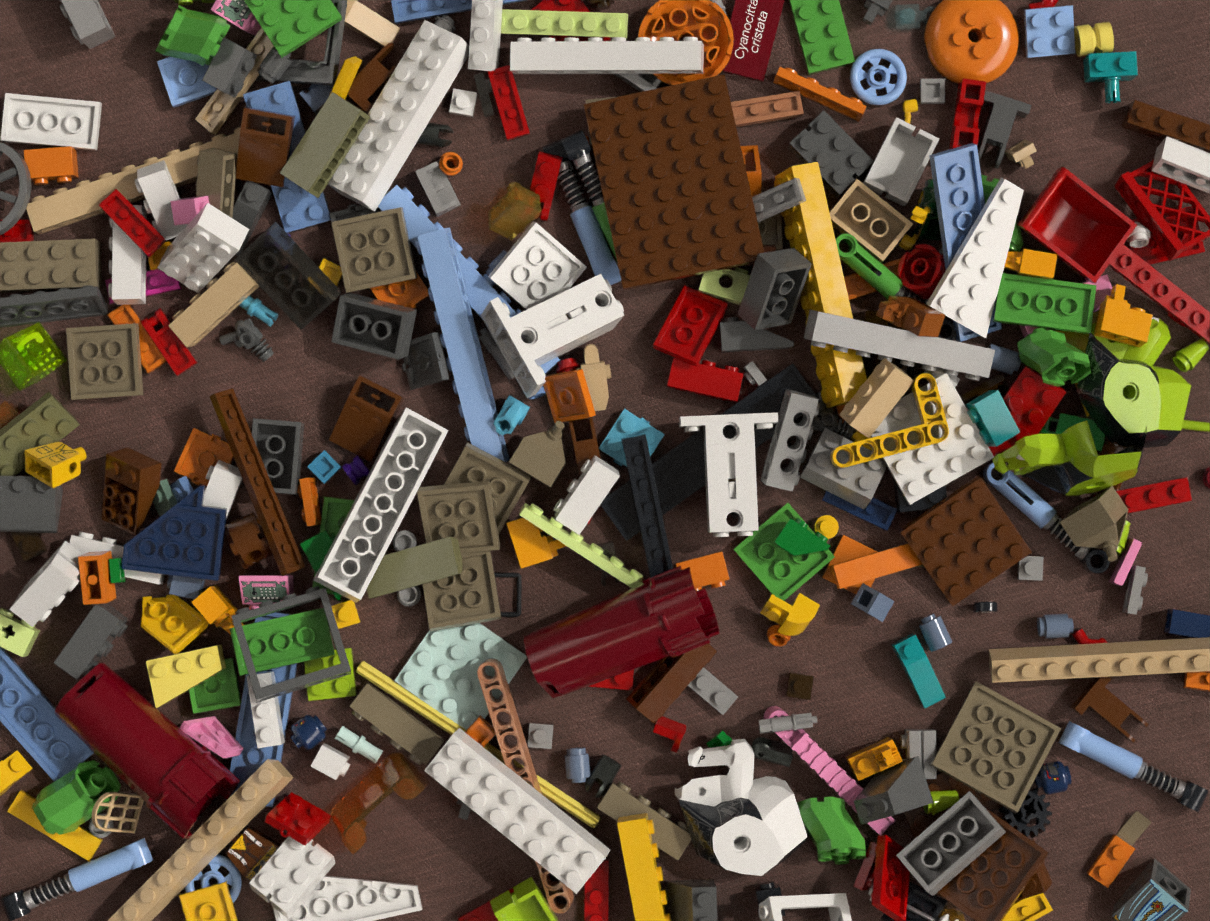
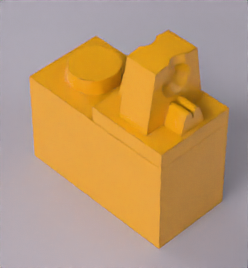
(1032, 263)
(1121, 323)
(530, 545)
(216, 608)
(874, 758)

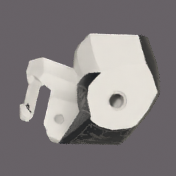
(737, 819)

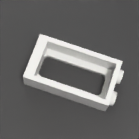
(837, 905)

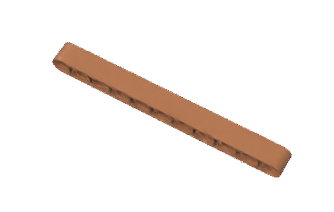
(520, 751)

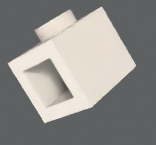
(331, 762)

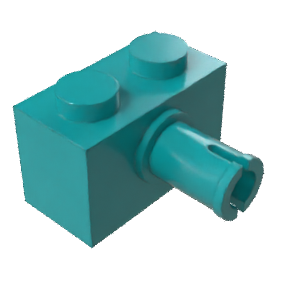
(1110, 69)
(992, 418)

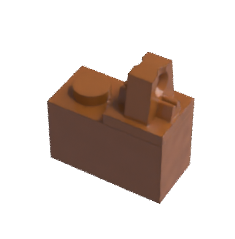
(911, 315)

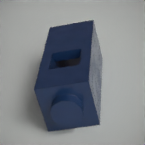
(1187, 624)

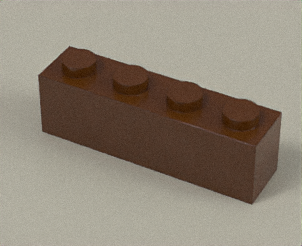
(1162, 123)
(668, 681)

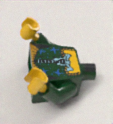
(926, 217)

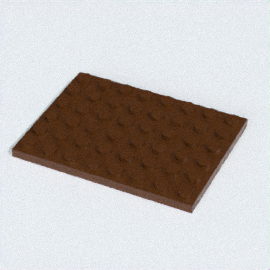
(674, 182)

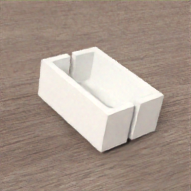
(900, 162)
(48, 585)
(292, 875)

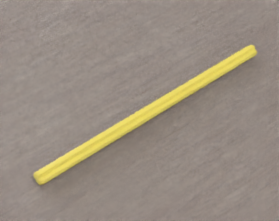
(416, 704)

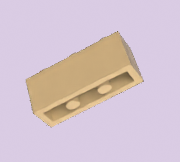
(876, 397)

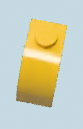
(791, 618)
(12, 770)

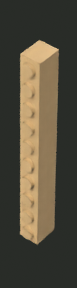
(84, 200)
(1100, 660)
(205, 843)

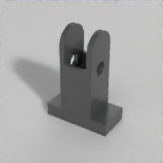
(1000, 122)

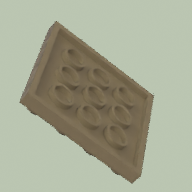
(995, 747)

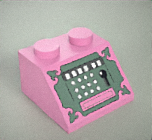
(238, 14)
(263, 588)

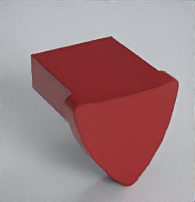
(671, 730)

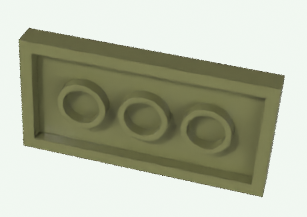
(36, 426)

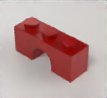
(967, 111)

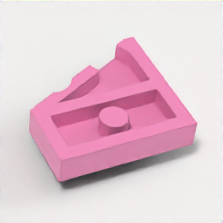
(213, 736)

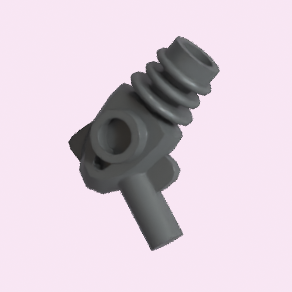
(249, 336)
(828, 420)

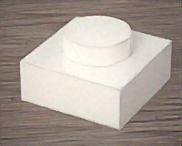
(463, 102)

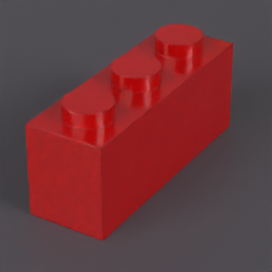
(706, 379)

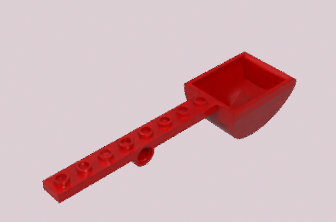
(1092, 235)

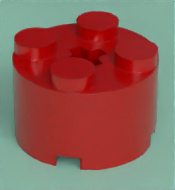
(922, 270)

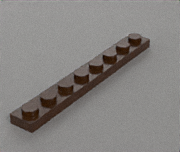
(257, 481)

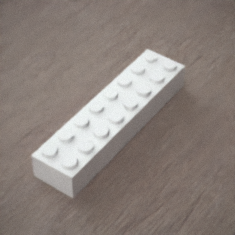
(400, 115)
(380, 505)
(517, 810)

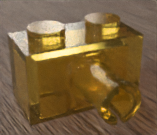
(514, 211)

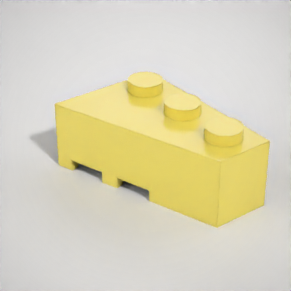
(180, 672)

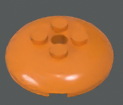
(691, 19)
(956, 54)

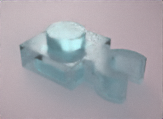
(909, 17)

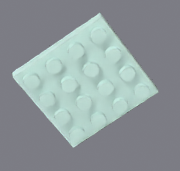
(447, 666)

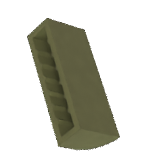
(325, 145)
(416, 567)

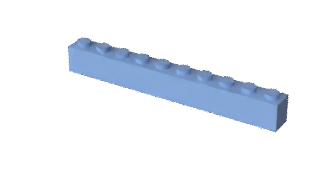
(478, 287)
(461, 341)

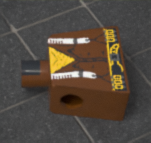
(251, 851)

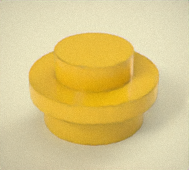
(827, 526)

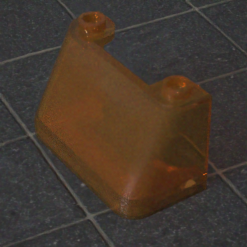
(391, 775)

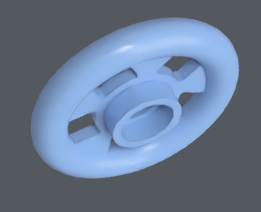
(858, 74)
(232, 878)

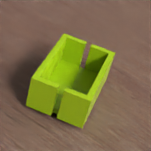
(523, 904)

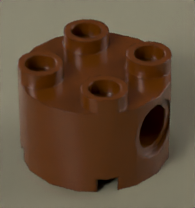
(248, 540)

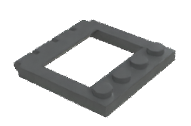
(319, 72)

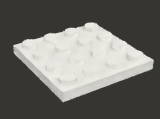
(935, 465)

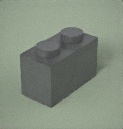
(230, 68)

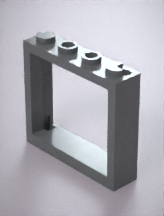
(303, 681)

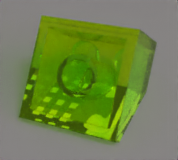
(30, 356)

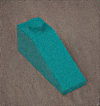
(918, 670)

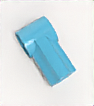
(510, 415)

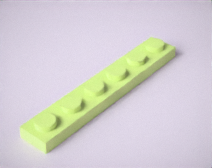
(564, 23)
(575, 542)

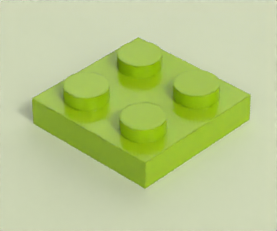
(335, 688)

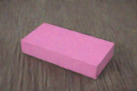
(1125, 562)

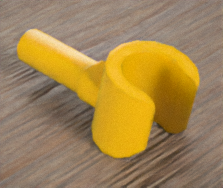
(908, 107)

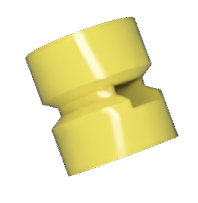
(1090, 39)

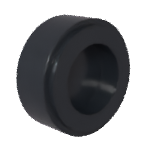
(985, 607)

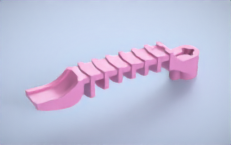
(824, 766)

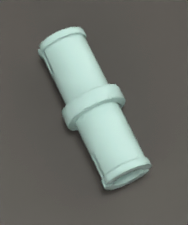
(358, 744)

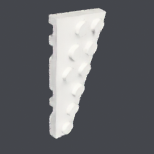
(975, 273)
(356, 901)

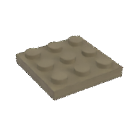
(374, 250)
(104, 361)
(505, 480)
(461, 513)
(464, 597)

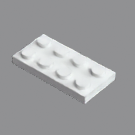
(51, 121)

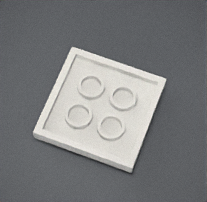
(536, 268)

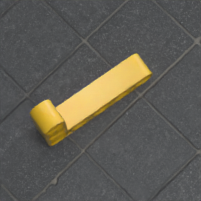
(900, 436)

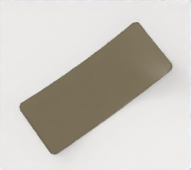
(1134, 828)

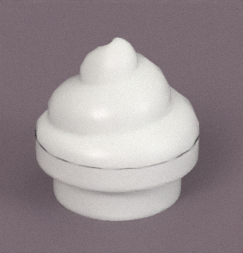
(1139, 236)

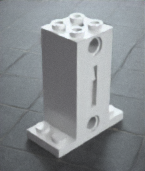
(551, 328)
(730, 469)

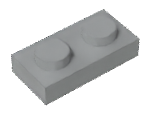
(1136, 581)
(713, 691)

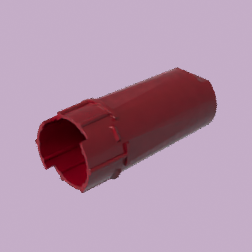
(622, 633)
(145, 748)

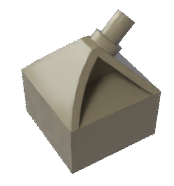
(542, 455)
(1098, 522)

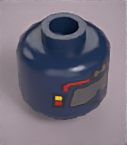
(308, 732)
(1053, 777)

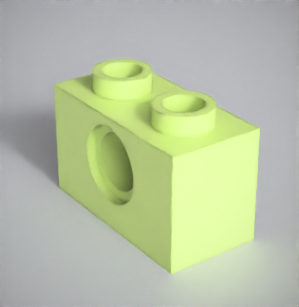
(734, 294)

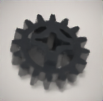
(1036, 812)

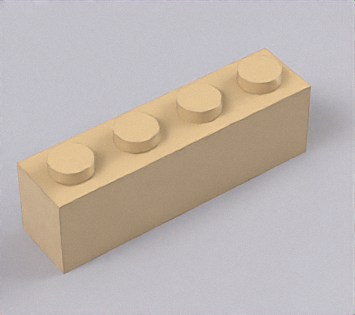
(213, 305)

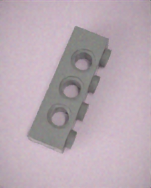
(792, 403)

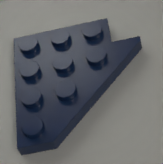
(181, 541)

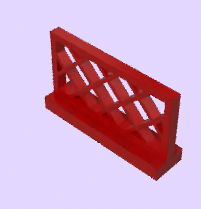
(1149, 214)

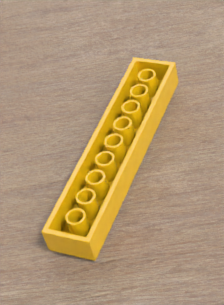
(825, 289)

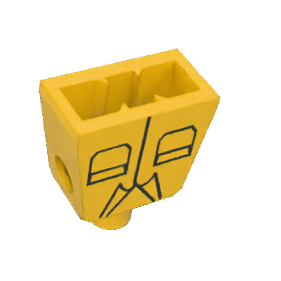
(54, 463)

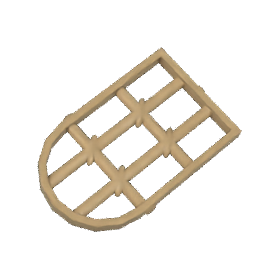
(121, 819)

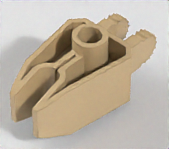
(596, 376)

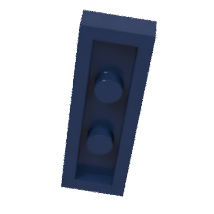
(876, 512)

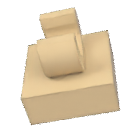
(1021, 153)

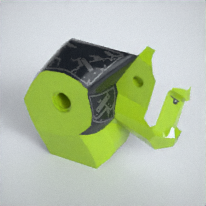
(1131, 393)
(1070, 461)

